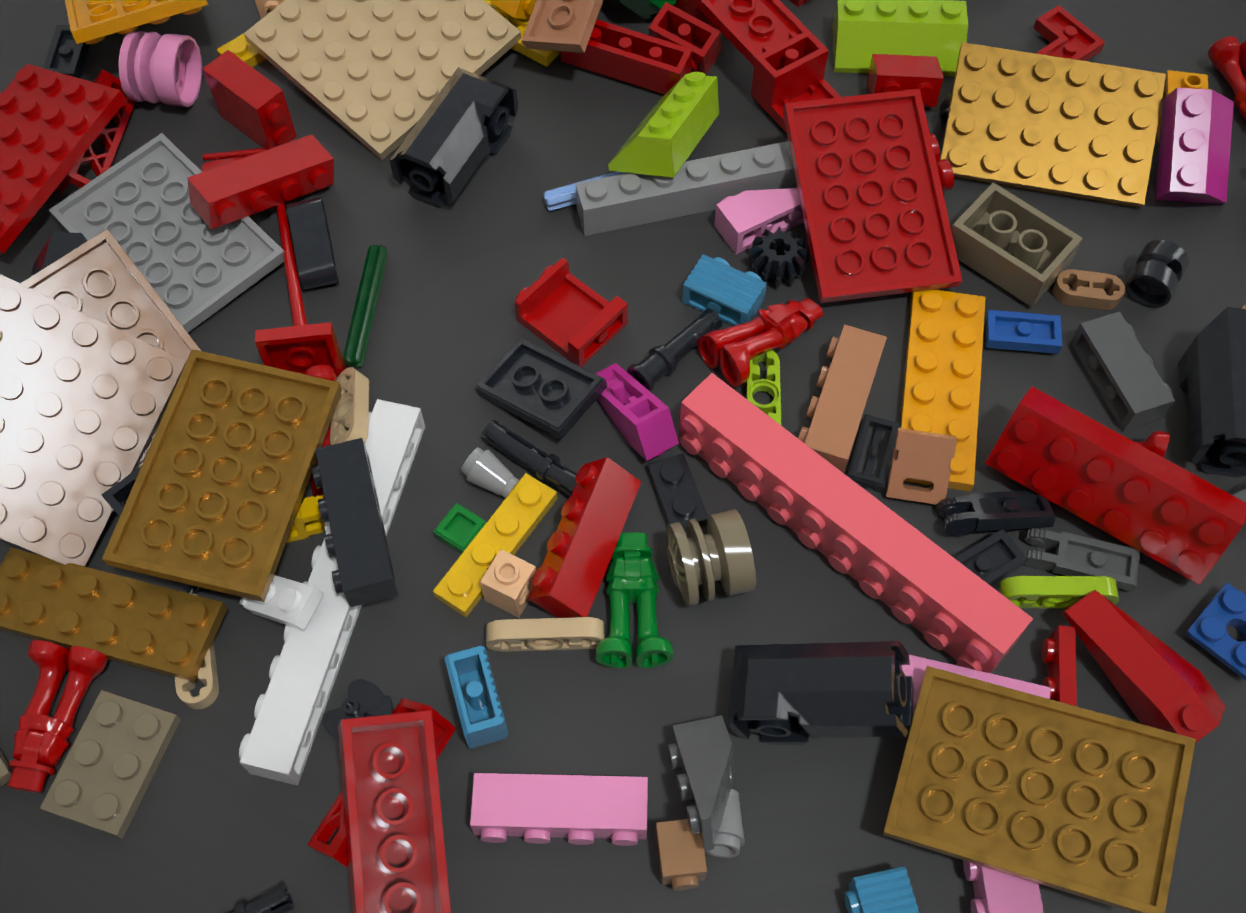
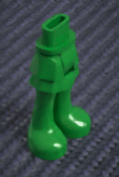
(633, 581)

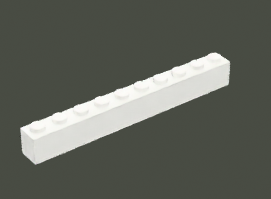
(311, 658)

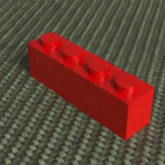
(632, 57)
(260, 181)
(584, 539)

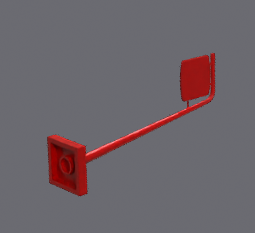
(301, 344)

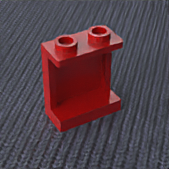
(569, 314)

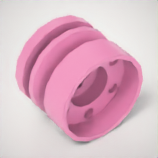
(160, 68)

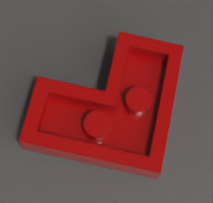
(1067, 36)

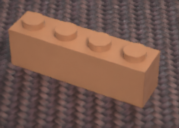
(843, 394)

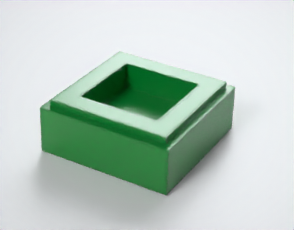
(459, 528)

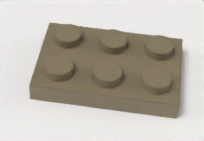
(111, 764)

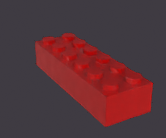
(1118, 485)
(393, 814)

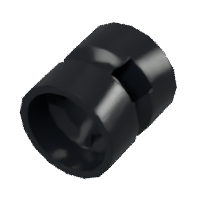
(1156, 273)

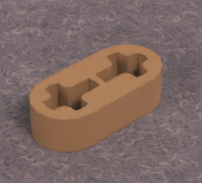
(1088, 289)

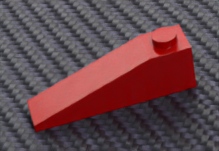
(1146, 672)

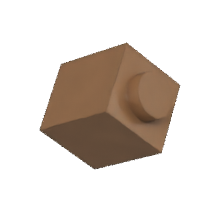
(680, 855)

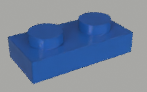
(1023, 331)

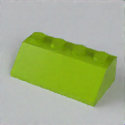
(898, 29)
(671, 128)

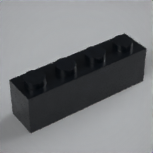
(355, 523)

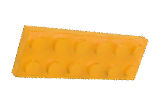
(945, 374)

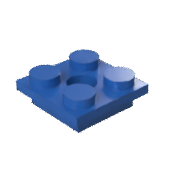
(1210, 630)

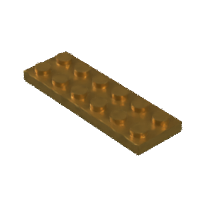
(108, 613)

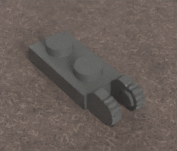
(1083, 557)

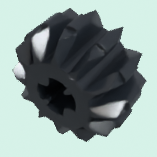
(778, 257)

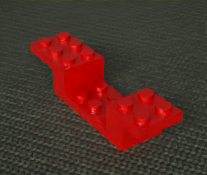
(783, 51)

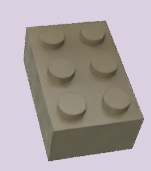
(1013, 244)

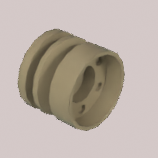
(718, 555)

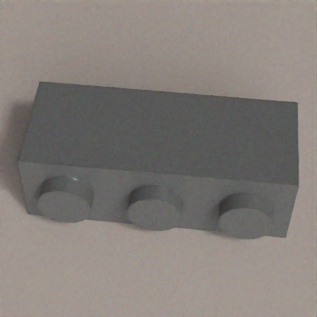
(1122, 371)

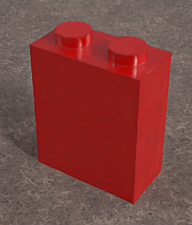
(249, 101)

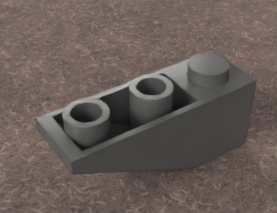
(707, 773)

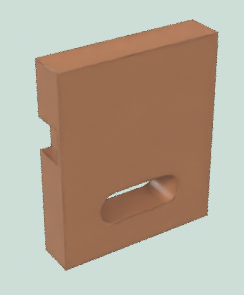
(920, 457)

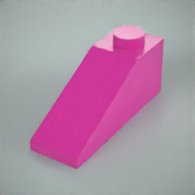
(637, 413)

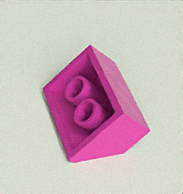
(1194, 146)

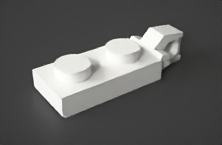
(286, 603)

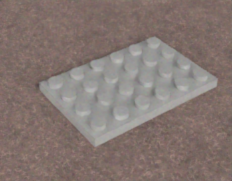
(151, 218)

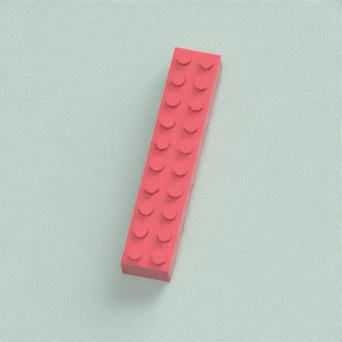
(850, 527)

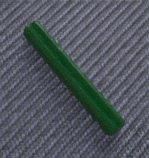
(365, 306)

